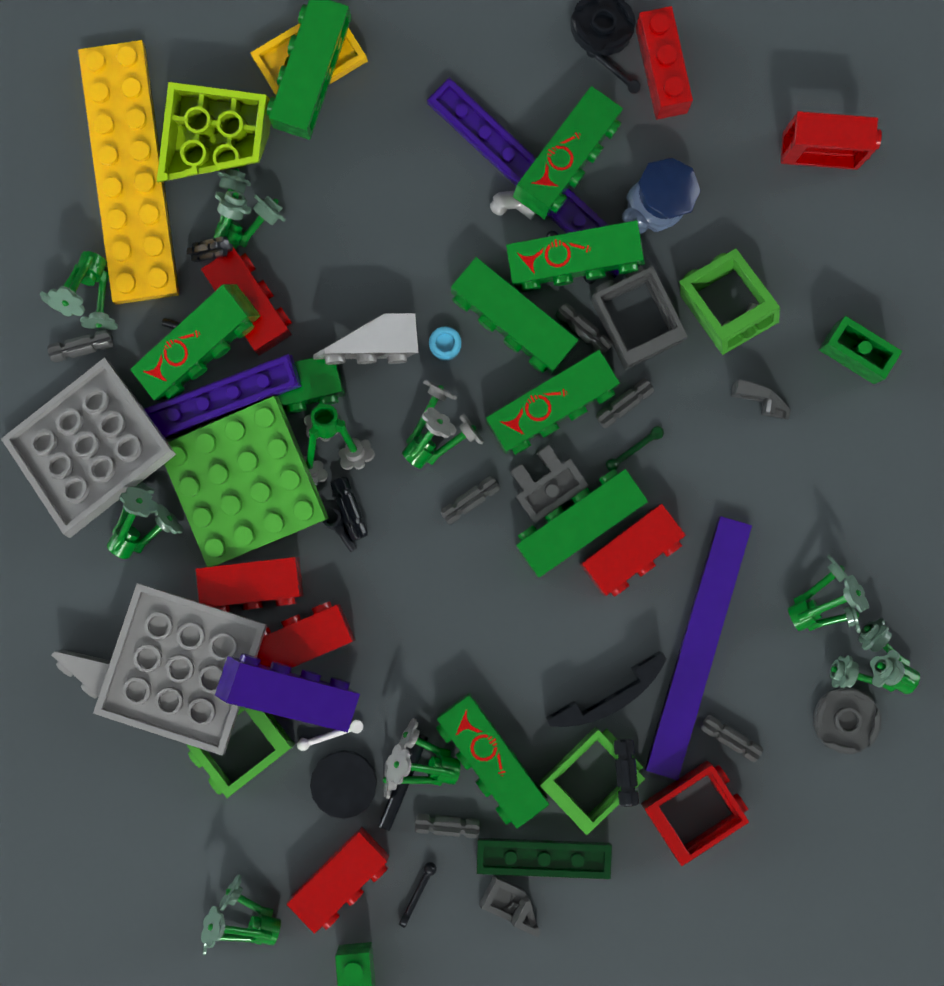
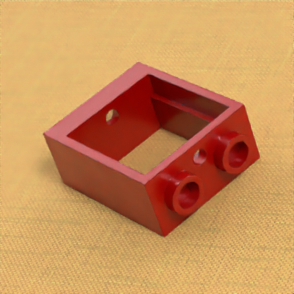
(830, 140)
(710, 837)

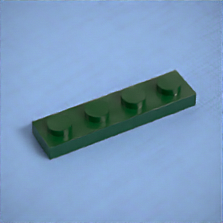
(544, 858)

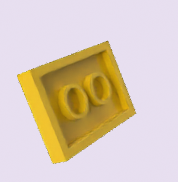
(275, 54)

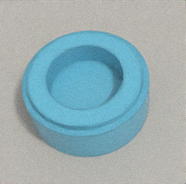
(445, 343)

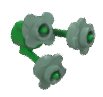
(234, 206)
(889, 671)

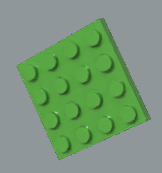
(244, 482)

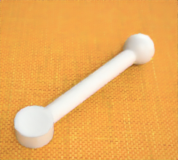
(303, 743)

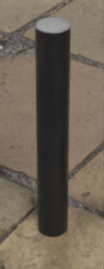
(397, 795)

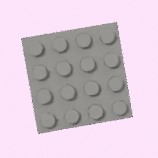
(87, 447)
(171, 666)

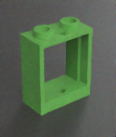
(743, 327)
(272, 731)
(548, 783)

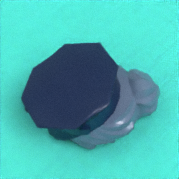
(662, 195)

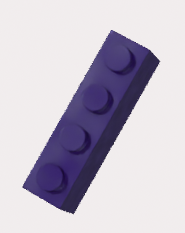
(287, 694)

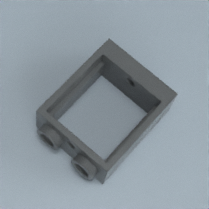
(609, 291)

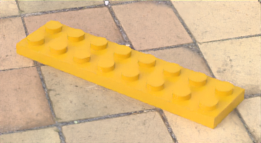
(126, 172)

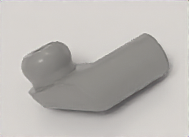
(504, 200)

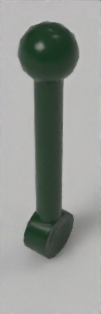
(655, 434)

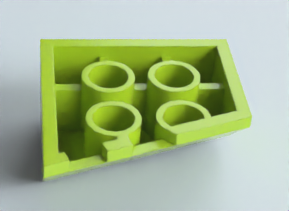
(211, 130)

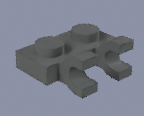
(550, 490)

